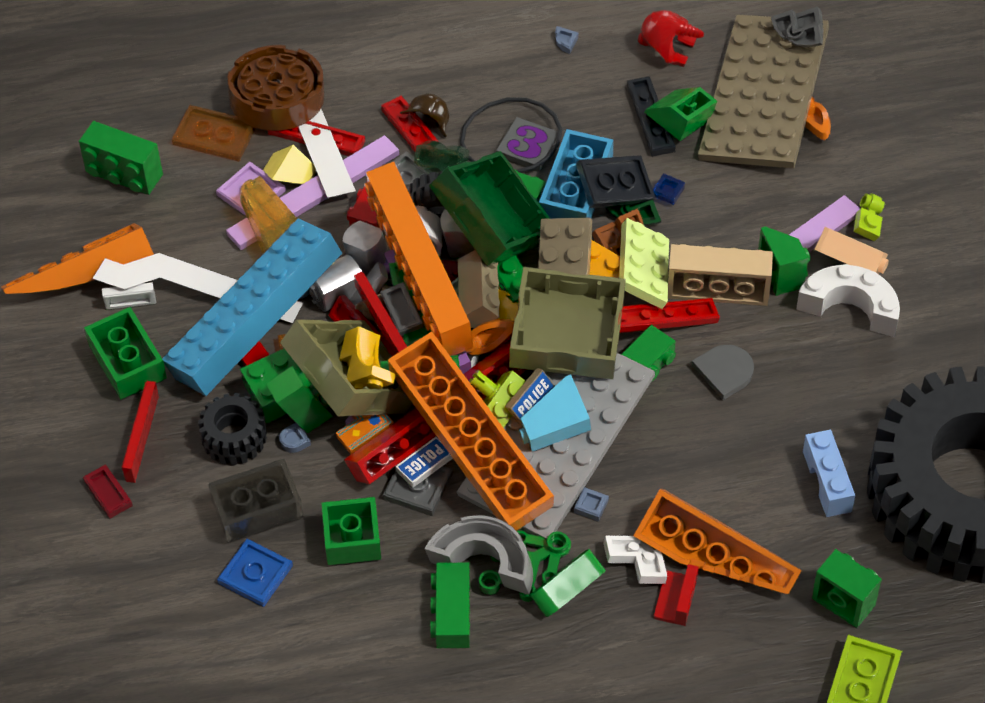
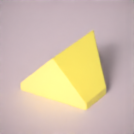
(290, 166)

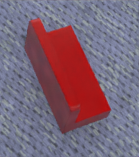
(677, 596)

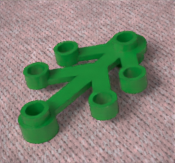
(546, 550)

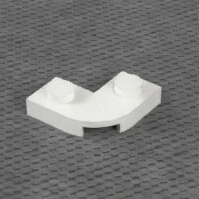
(647, 561)

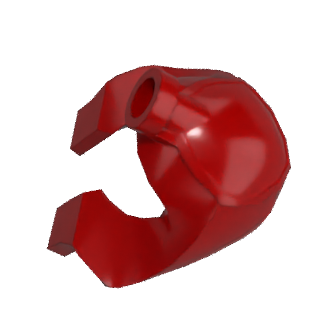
(661, 28)

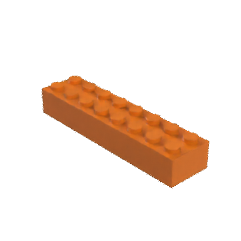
(418, 259)
(470, 432)

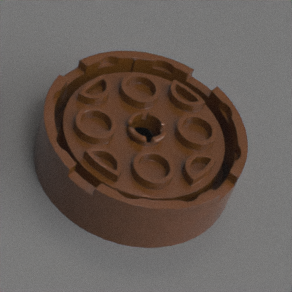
(270, 104)

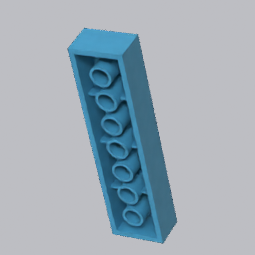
(252, 306)

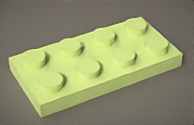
(644, 263)

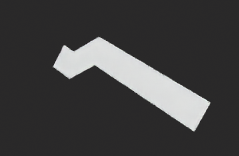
(326, 158)
(173, 270)

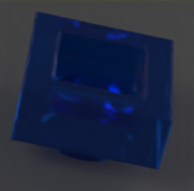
(668, 189)

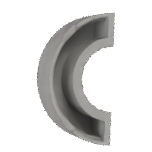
(487, 537)

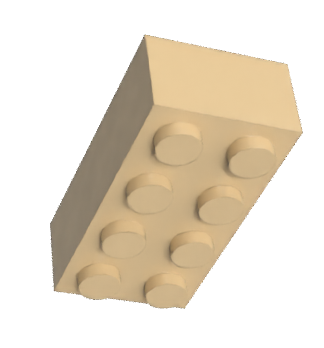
(720, 274)

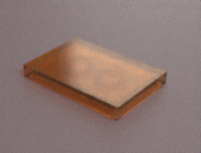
(213, 133)

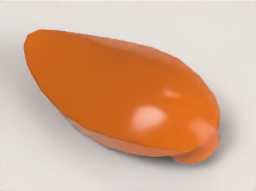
(818, 120)
(491, 336)

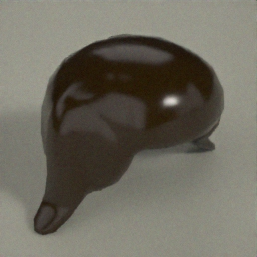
(432, 107)

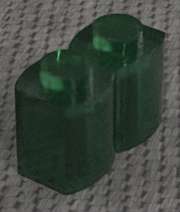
(436, 155)

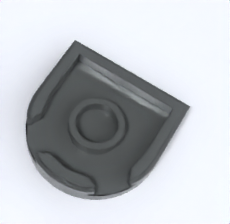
(725, 369)

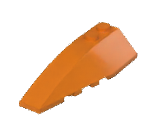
(78, 268)
(705, 542)

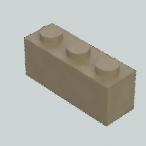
(478, 289)

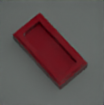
(107, 491)

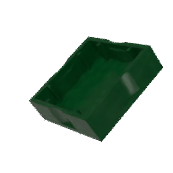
(491, 207)

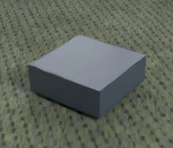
(591, 504)

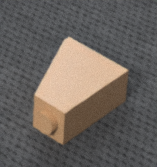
(851, 251)

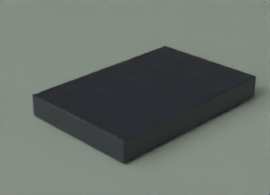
(615, 181)

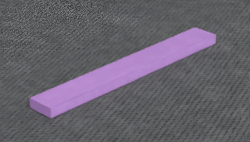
(312, 191)

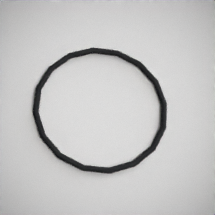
(517, 99)

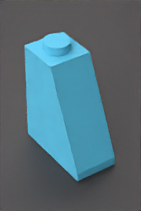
(555, 417)

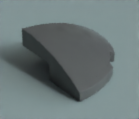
(801, 29)

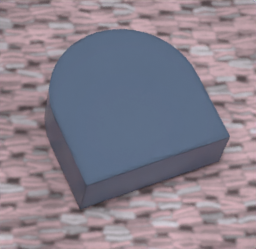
(294, 439)

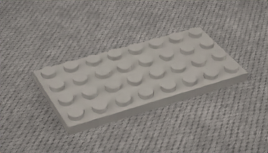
(571, 462)

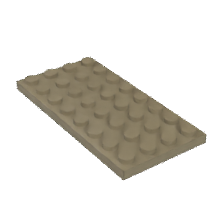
(761, 97)

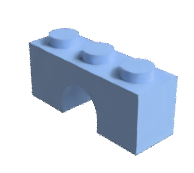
(834, 484)

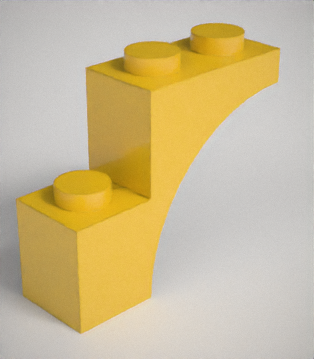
(361, 354)

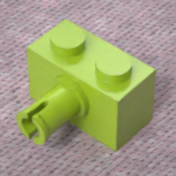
(498, 394)

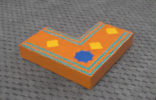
(362, 430)

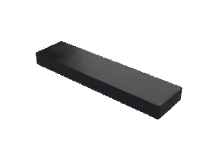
(643, 96)

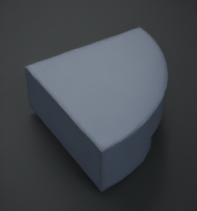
(565, 39)

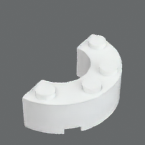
(852, 286)

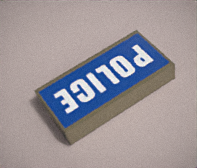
(529, 394)

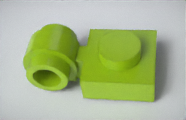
(866, 220)

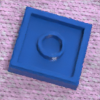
(255, 572)

